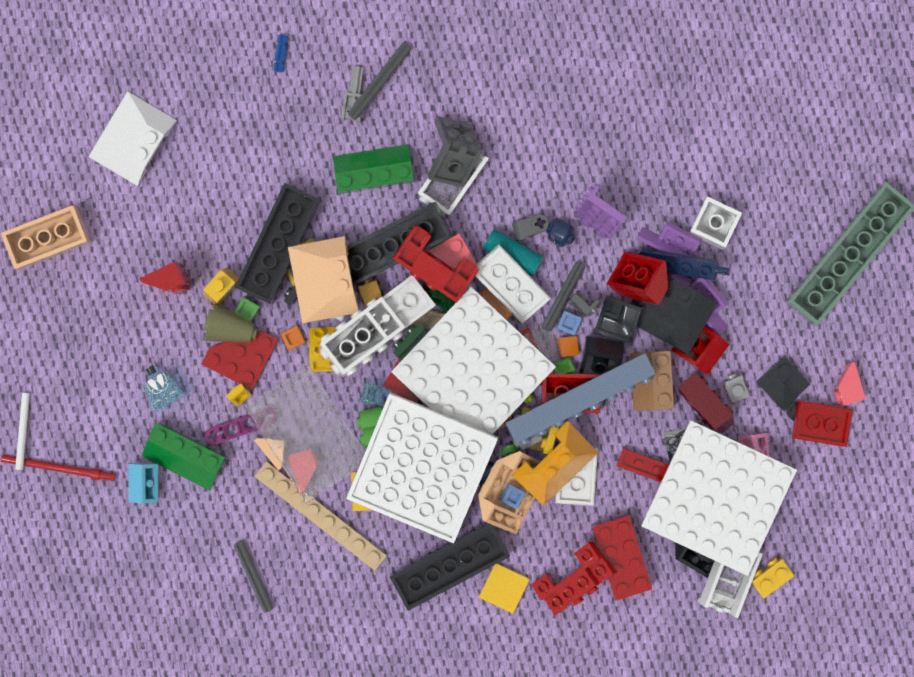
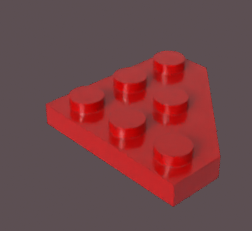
(241, 360)

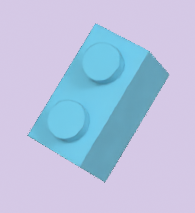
(143, 482)

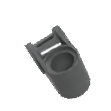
(526, 227)

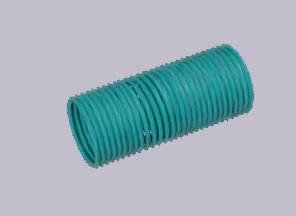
(524, 256)

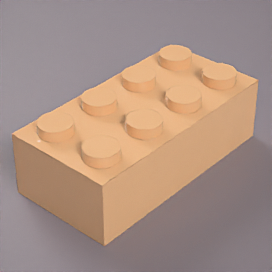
(45, 237)

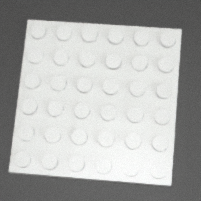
(473, 365)
(422, 467)
(718, 497)

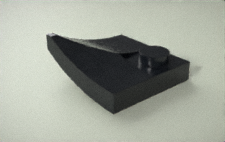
(619, 319)
(783, 383)

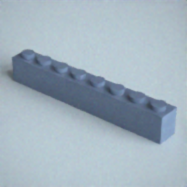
(580, 398)

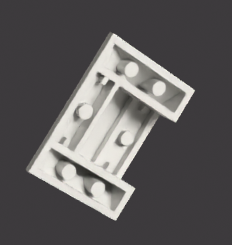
(132, 138)

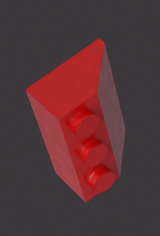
(169, 278)
(640, 278)
(558, 384)

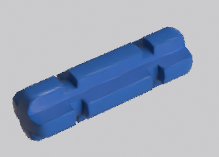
(280, 54)

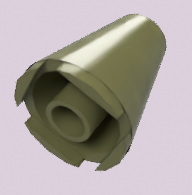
(227, 326)

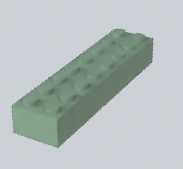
(850, 254)

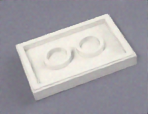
(581, 487)

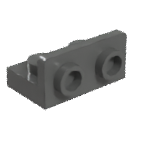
(579, 302)

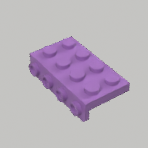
(599, 214)

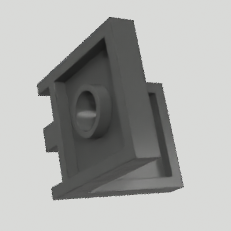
(459, 148)

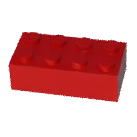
(620, 547)

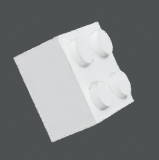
(715, 223)

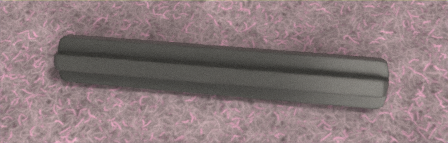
(563, 296)
(253, 576)

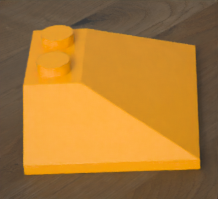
(557, 466)

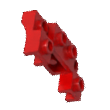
(432, 269)
(583, 581)

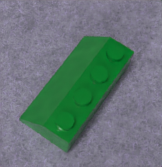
(373, 169)
(183, 455)

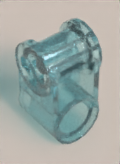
(375, 396)

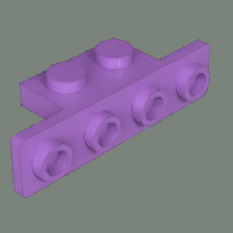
(671, 239)
(709, 290)

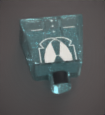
(162, 389)

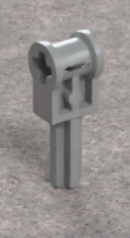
(354, 93)

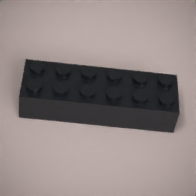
(376, 251)
(270, 255)
(449, 565)

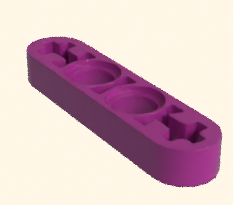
(239, 423)

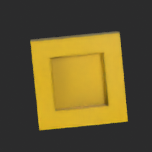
(238, 395)

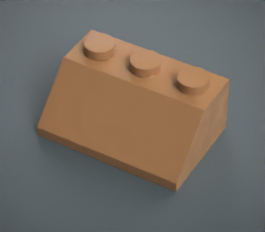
(658, 392)

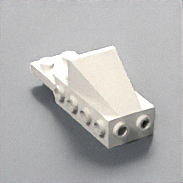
(375, 327)

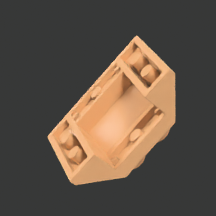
(323, 279)
(501, 473)

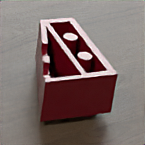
(707, 403)

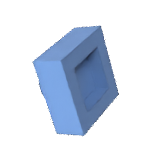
(569, 323)
(512, 496)

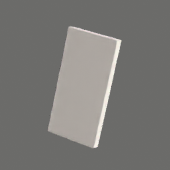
(511, 284)

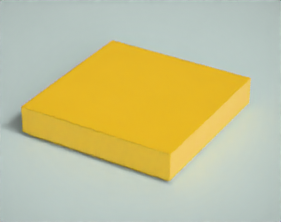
(504, 588)

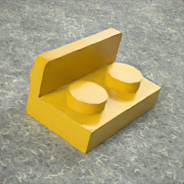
(771, 577)

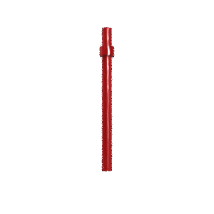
(95, 474)

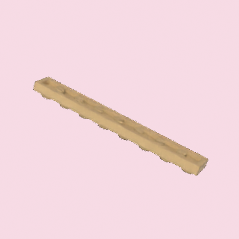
(321, 516)

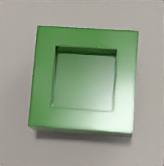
(246, 309)
(564, 366)

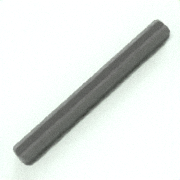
(379, 81)

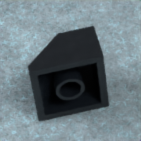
(600, 355)

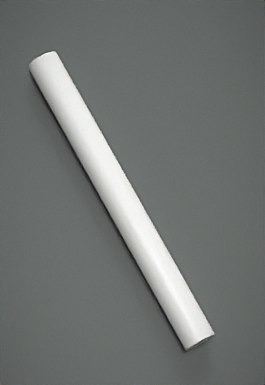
(22, 431)

